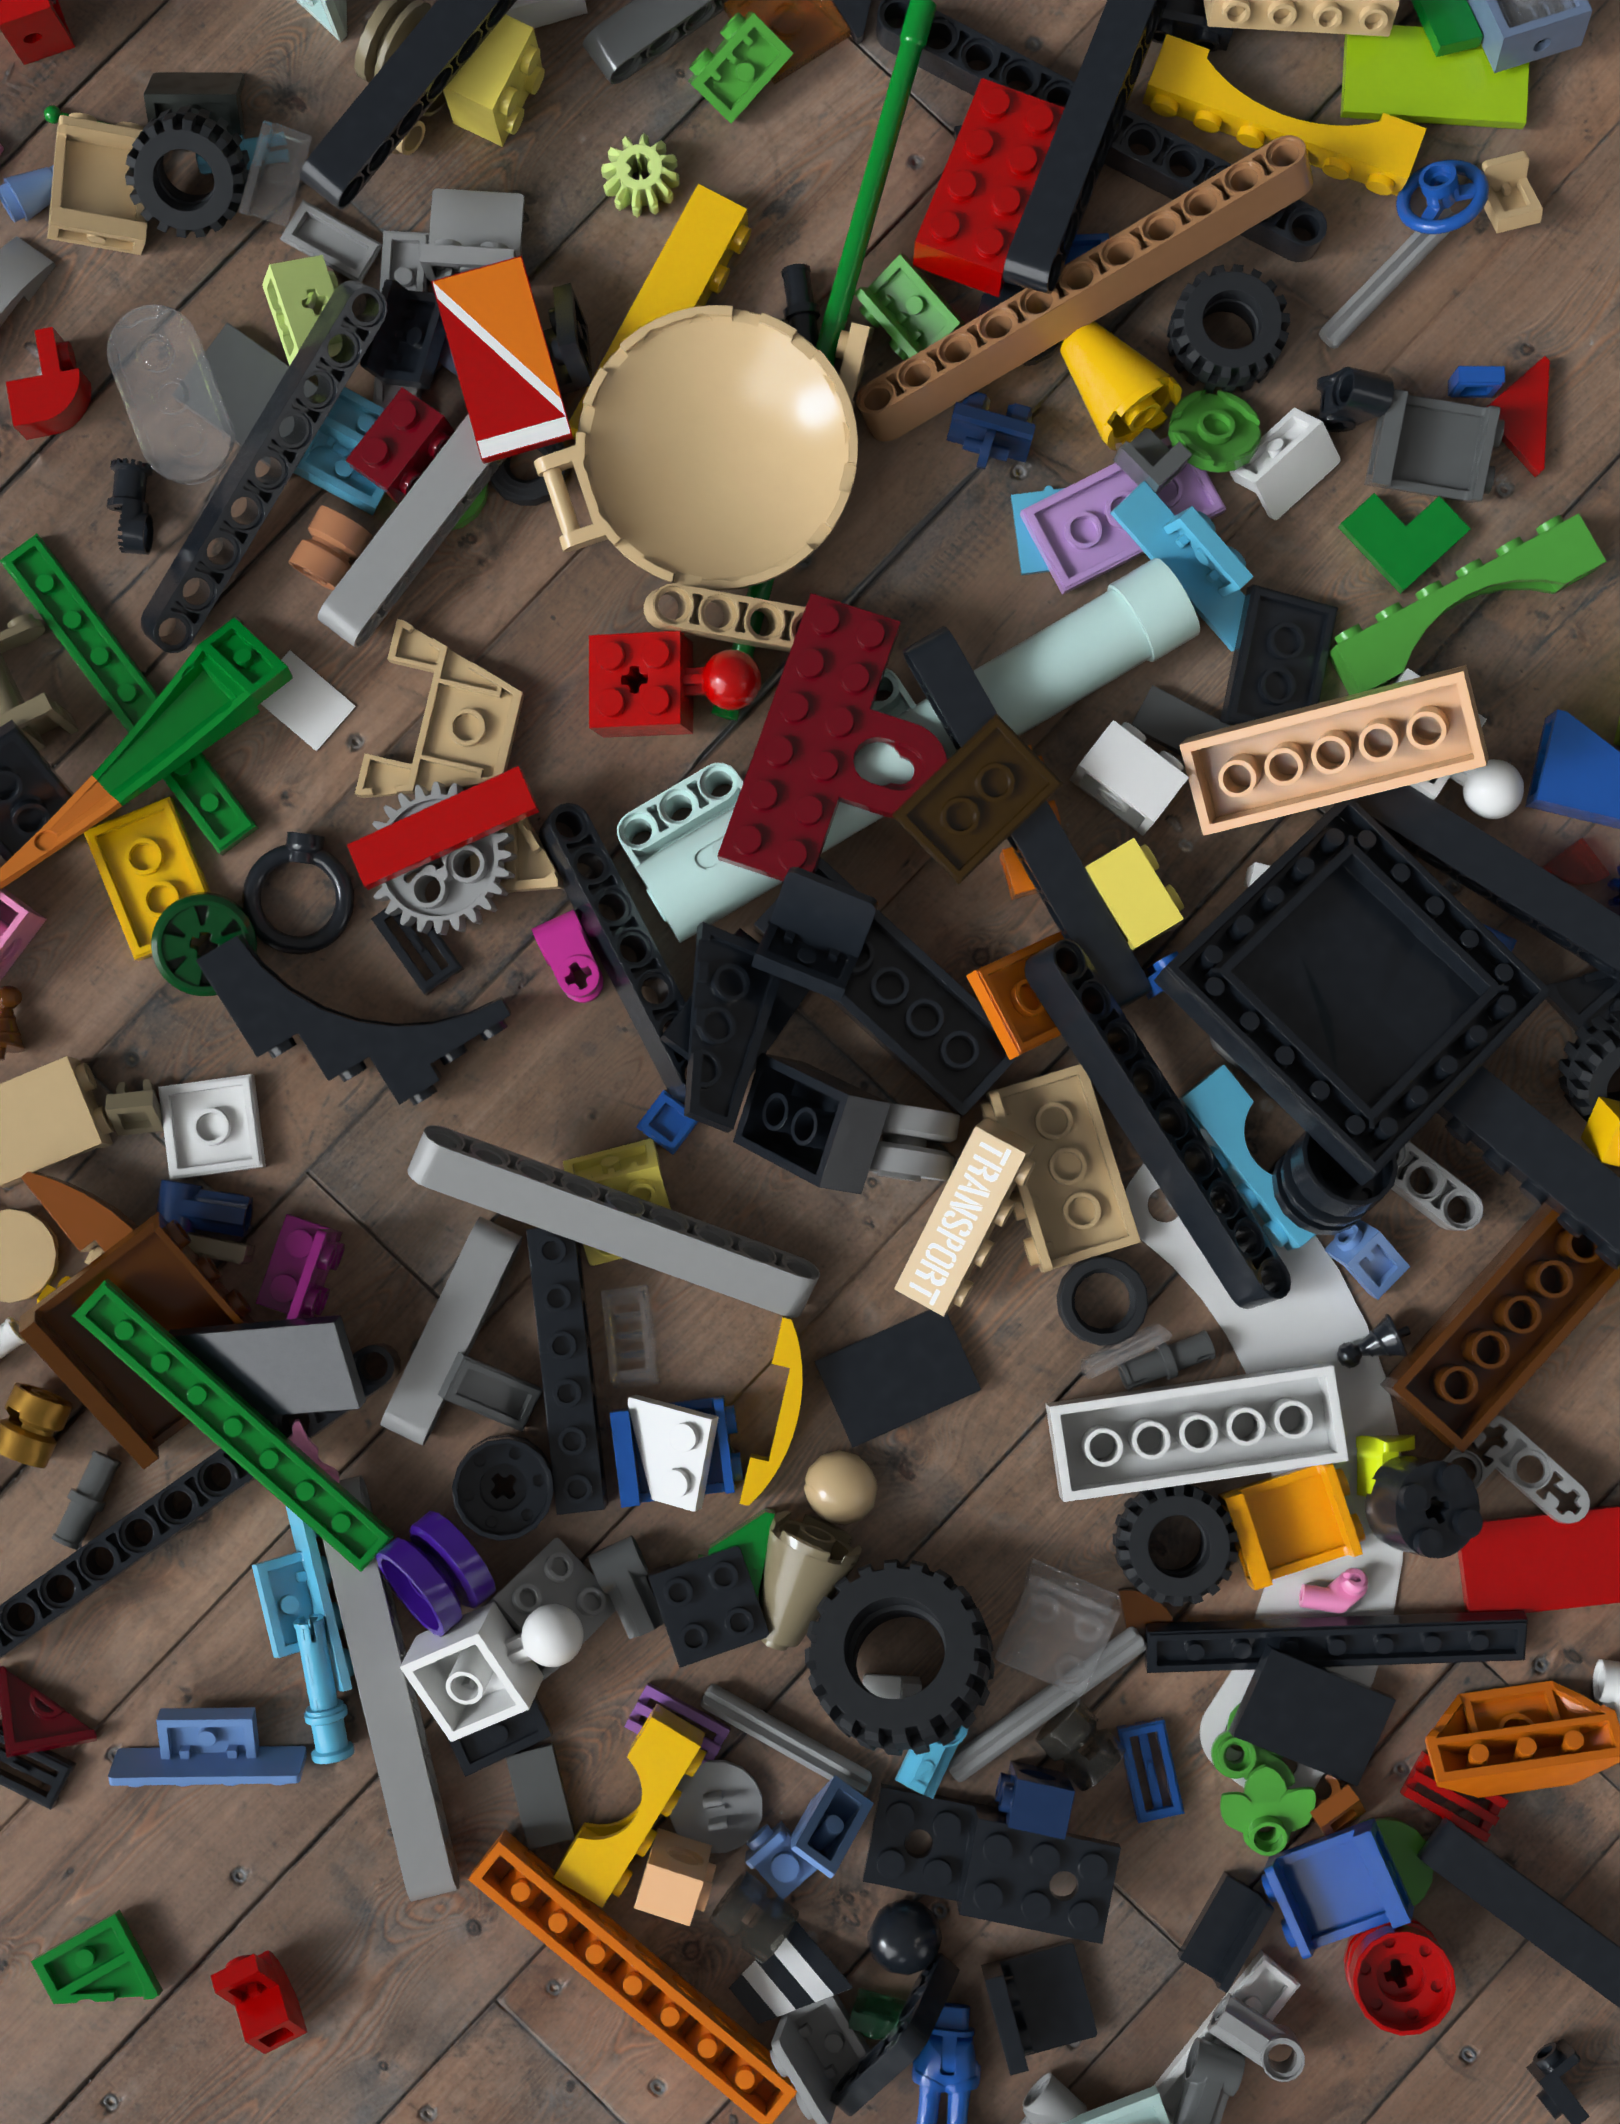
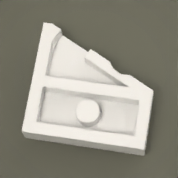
(674, 1450)

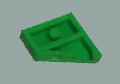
(97, 1965)

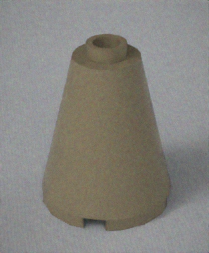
(798, 1571)

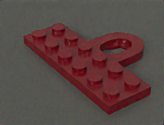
(812, 740)

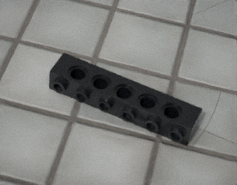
(567, 1372)

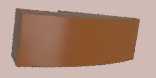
(79, 1213)

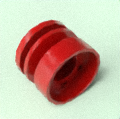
(1404, 2002)

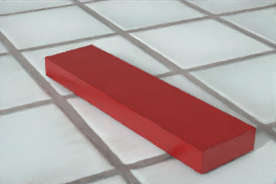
(443, 828)

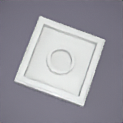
(212, 1127)

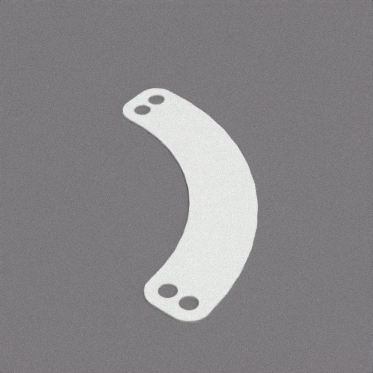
(1279, 1335)

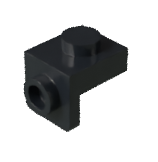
(1547, 2067)

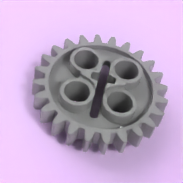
(459, 895)

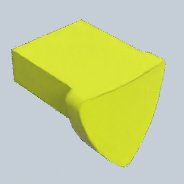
(1374, 1452)

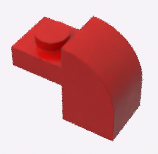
(52, 400)
(262, 1999)

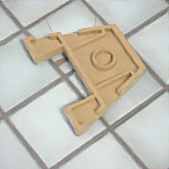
(464, 726)

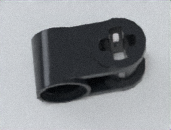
(1353, 398)

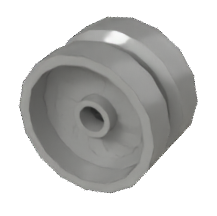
(903, 1146)

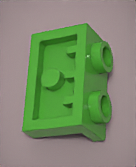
(739, 65)

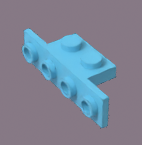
(1194, 553)
(297, 1588)

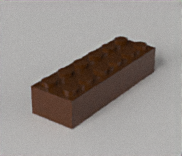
(1501, 1330)

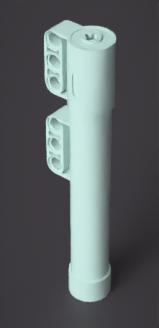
(1031, 682)

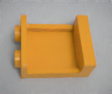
(1292, 1523)

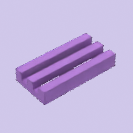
(684, 1709)

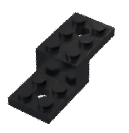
(990, 1867)

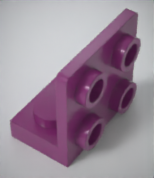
(300, 1268)

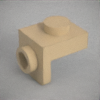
(1511, 196)

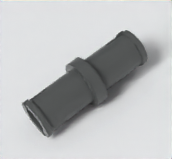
(1166, 1360)
(86, 1500)

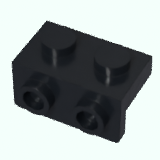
(408, 339)

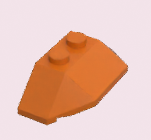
(1521, 1740)

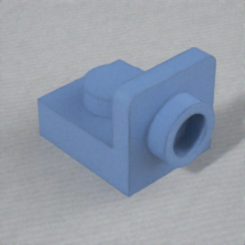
(1368, 1258)
(775, 1861)

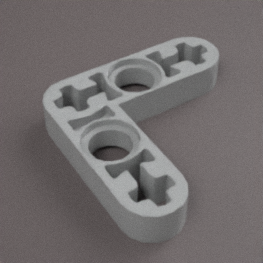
(1505, 1461)

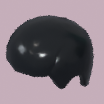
(904, 1937)

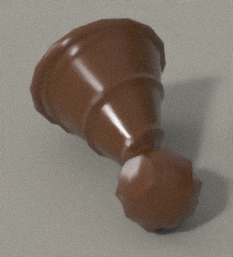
(9, 1033)

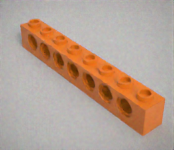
(633, 1978)

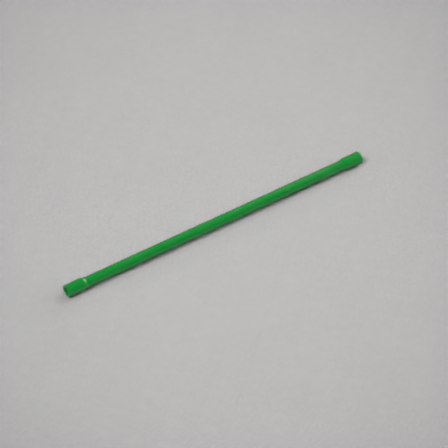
(912, 42)

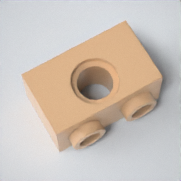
(676, 1878)

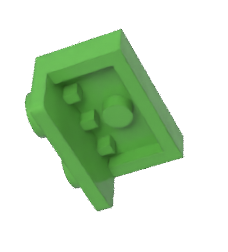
(907, 308)

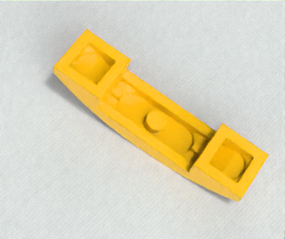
(762, 1468)

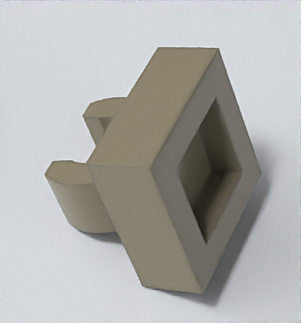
(134, 1111)

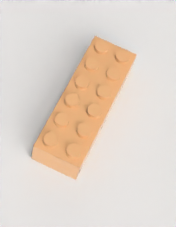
(1335, 751)

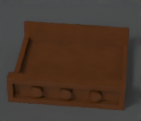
(170, 1285)

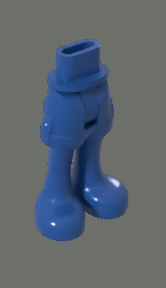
(947, 2066)

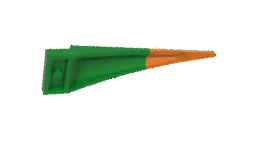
(198, 707)

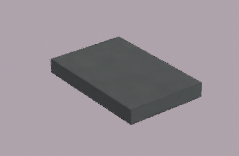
(247, 381)

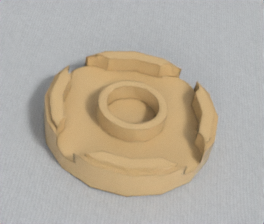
(26, 1255)

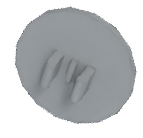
(718, 1806)

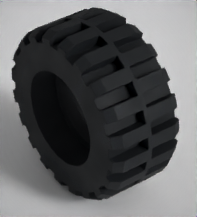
(855, 1613)

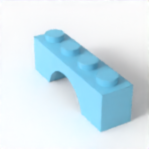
(1219, 1112)

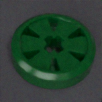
(186, 919)

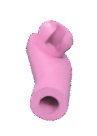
(1338, 1595)

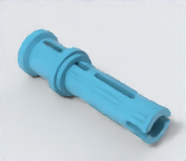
(325, 1710)

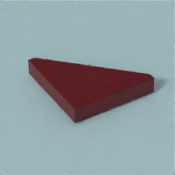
(35, 1721)

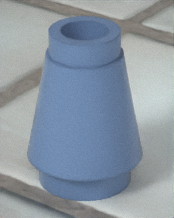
(27, 193)

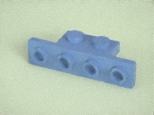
(207, 1749)

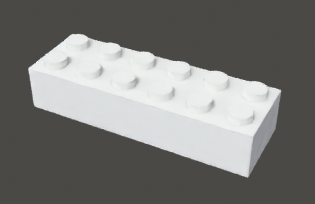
(1196, 1432)

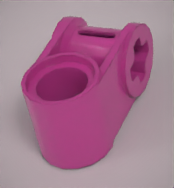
(566, 951)

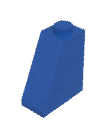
(1575, 773)

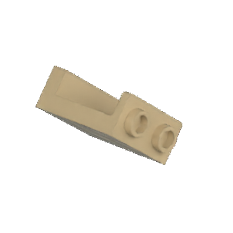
(89, 186)
(49, 1119)

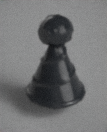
(1381, 1341)

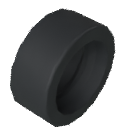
(1137, 1295)

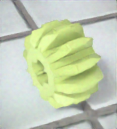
(638, 159)

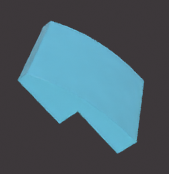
(335, 440)

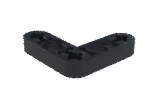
(903, 2043)

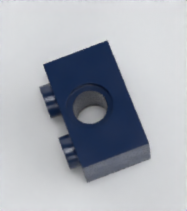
(1035, 1799)

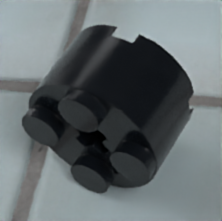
(1423, 1506)

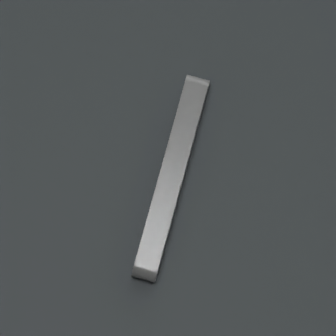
(612, 1221)
(394, 1721)

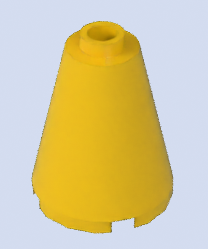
(1117, 384)

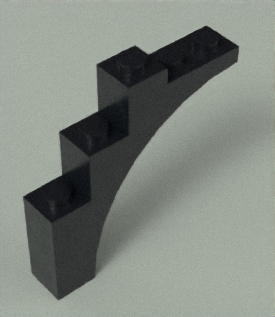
(273, 1012)

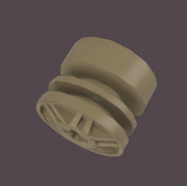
(385, 33)

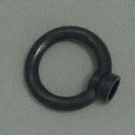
(307, 850)

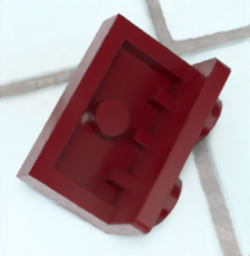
(400, 444)

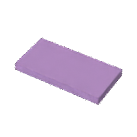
(1083, 538)

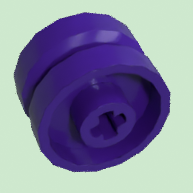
(436, 1573)

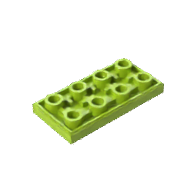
(1409, 82)

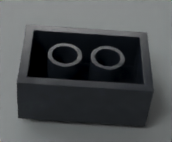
(811, 1123)

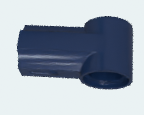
(204, 1208)

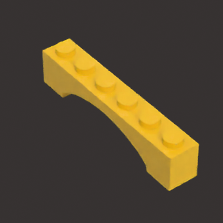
(1369, 153)

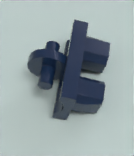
(991, 432)

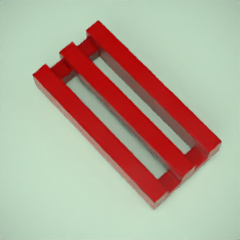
(1488, 1816)

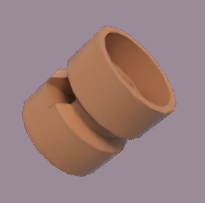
(332, 545)

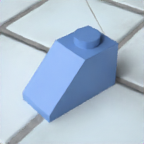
(830, 1825)

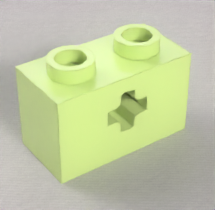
(295, 295)

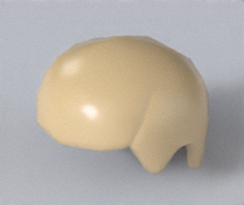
(840, 1487)

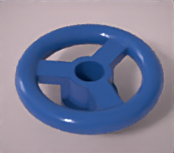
(1442, 189)

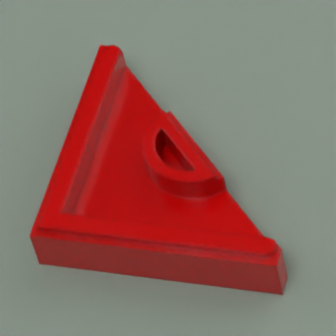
(1525, 416)

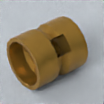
(31, 1423)

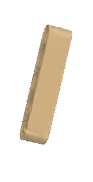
(737, 616)

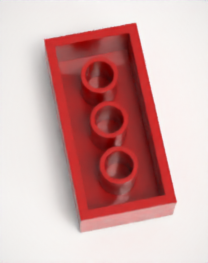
(986, 187)

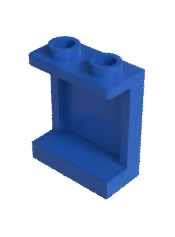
(724, 1465)
(1336, 1887)

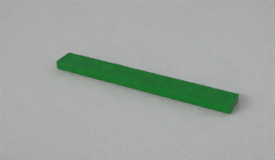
(122, 685)
(233, 1424)

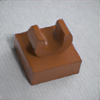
(1338, 1809)

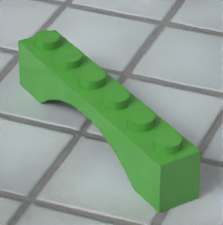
(1544, 564)

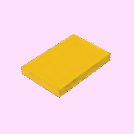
(145, 868)

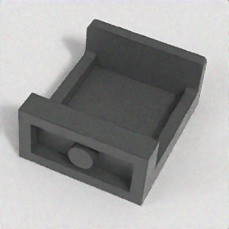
(1435, 448)

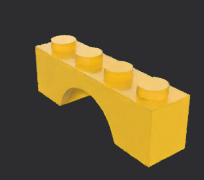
(601, 1852)

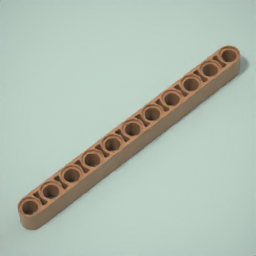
(1087, 288)

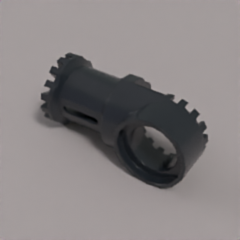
(129, 499)

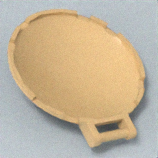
(710, 450)

